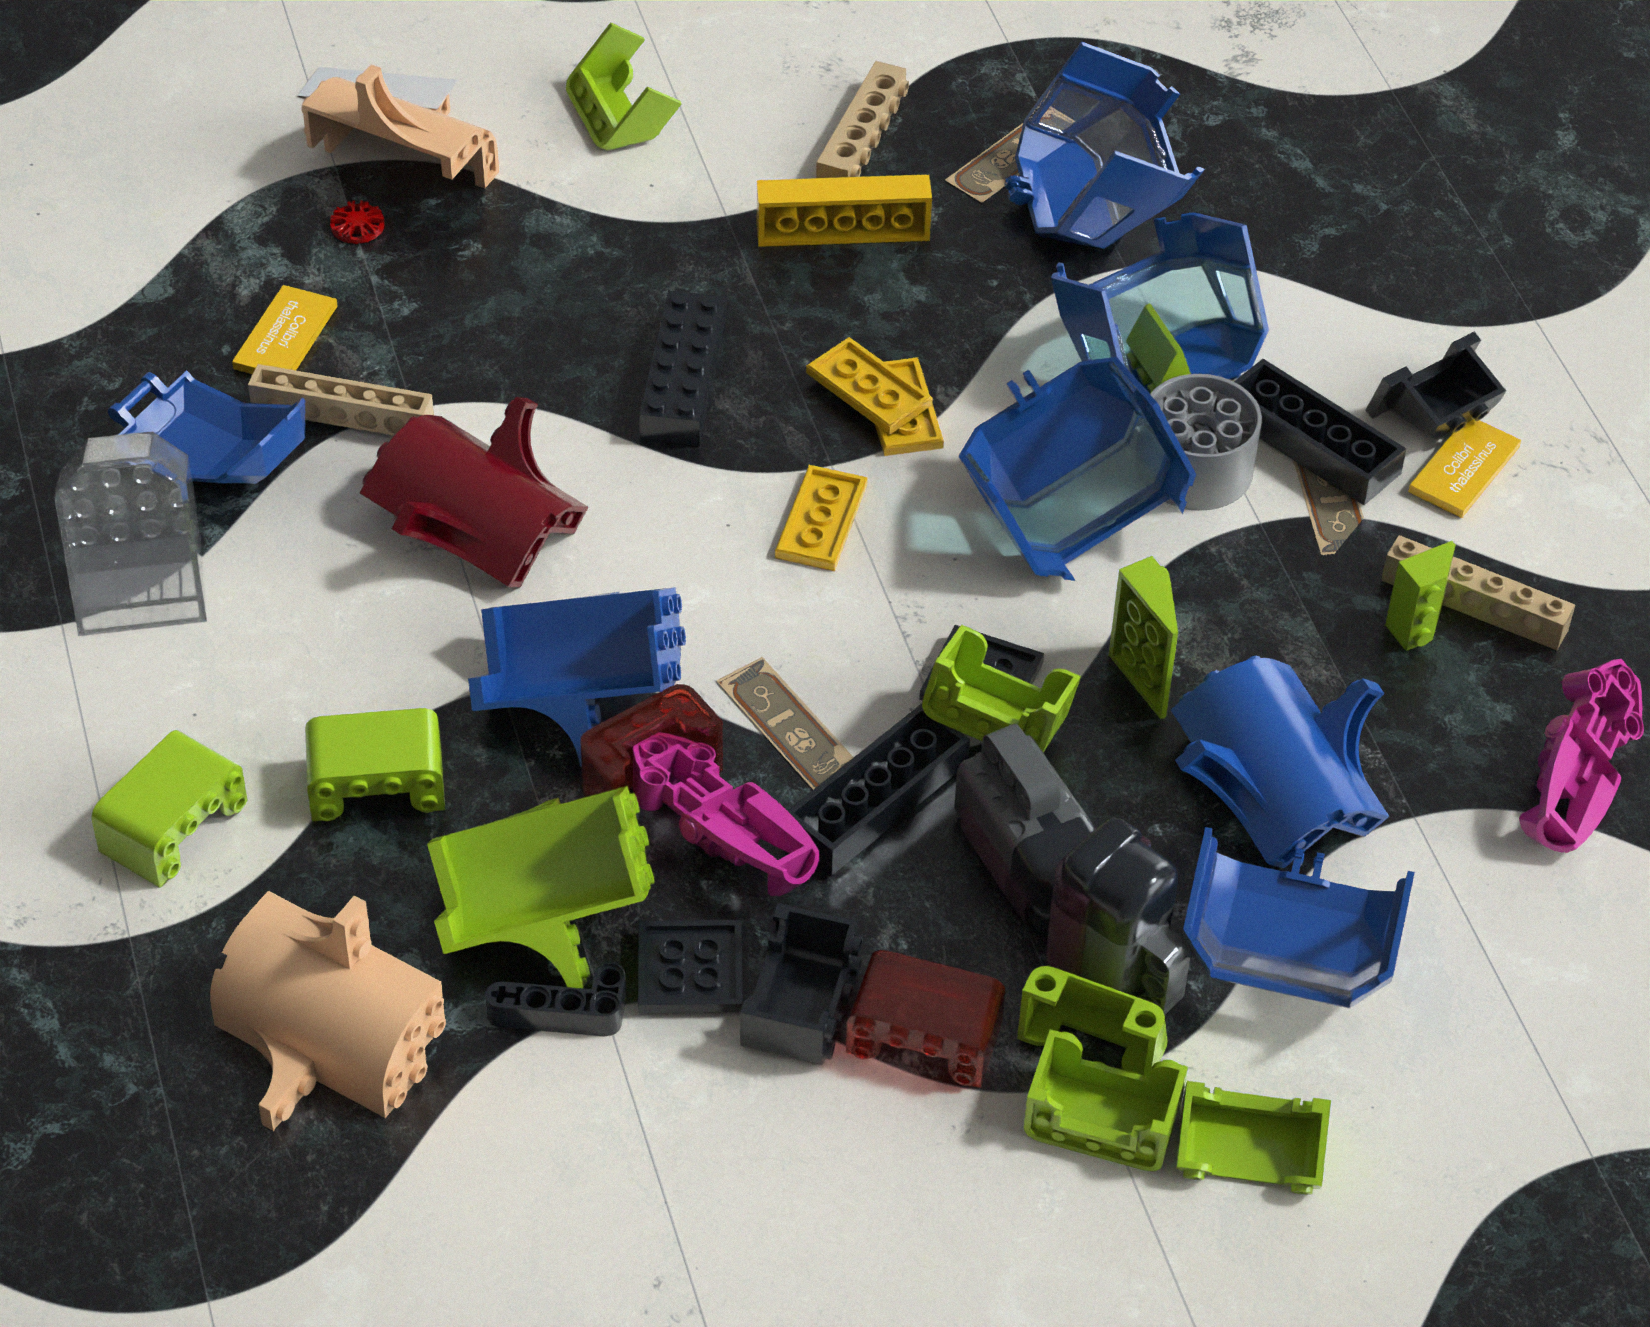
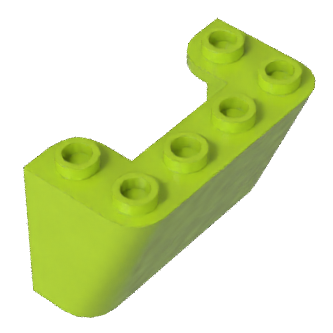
(1062, 998)

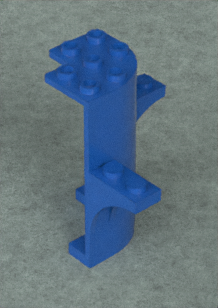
(579, 650)
(1278, 757)

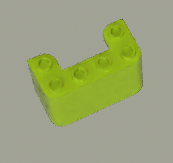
(984, 699)
(373, 757)
(164, 803)
(1102, 1107)

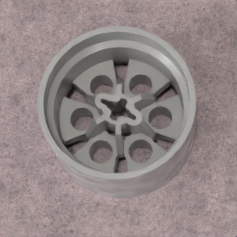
(1218, 432)

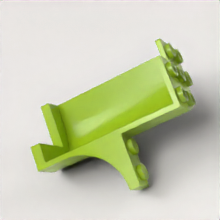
(538, 872)

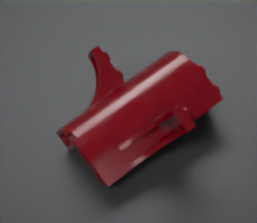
(472, 496)

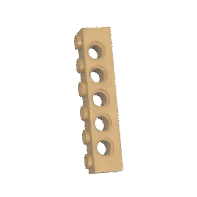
(863, 122)
(339, 400)
(1494, 598)

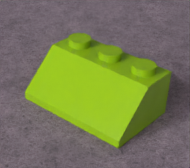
(1154, 350)
(1419, 595)

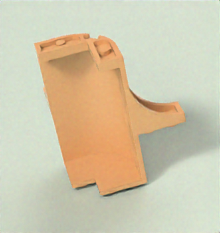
(369, 106)
(325, 1006)

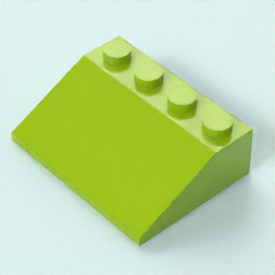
(1145, 631)

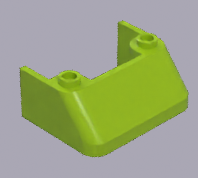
(600, 99)

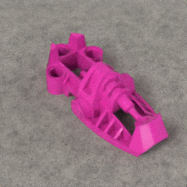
(1578, 751)
(721, 818)

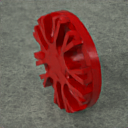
(357, 222)

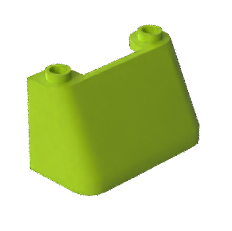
(1253, 1137)

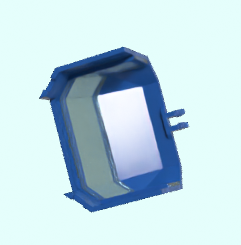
(1197, 284)
(1076, 462)

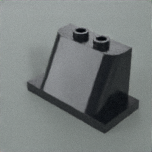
(1442, 394)

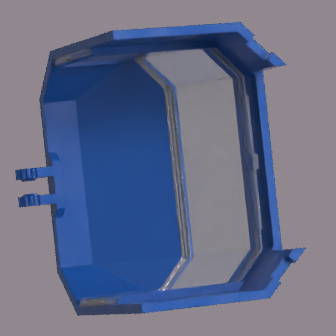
(1097, 151)
(1293, 928)

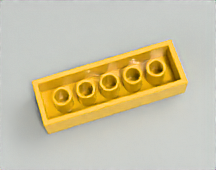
(843, 210)

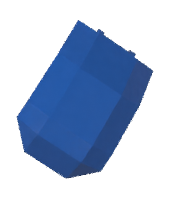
(219, 433)

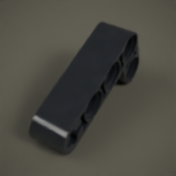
(514, 1003)

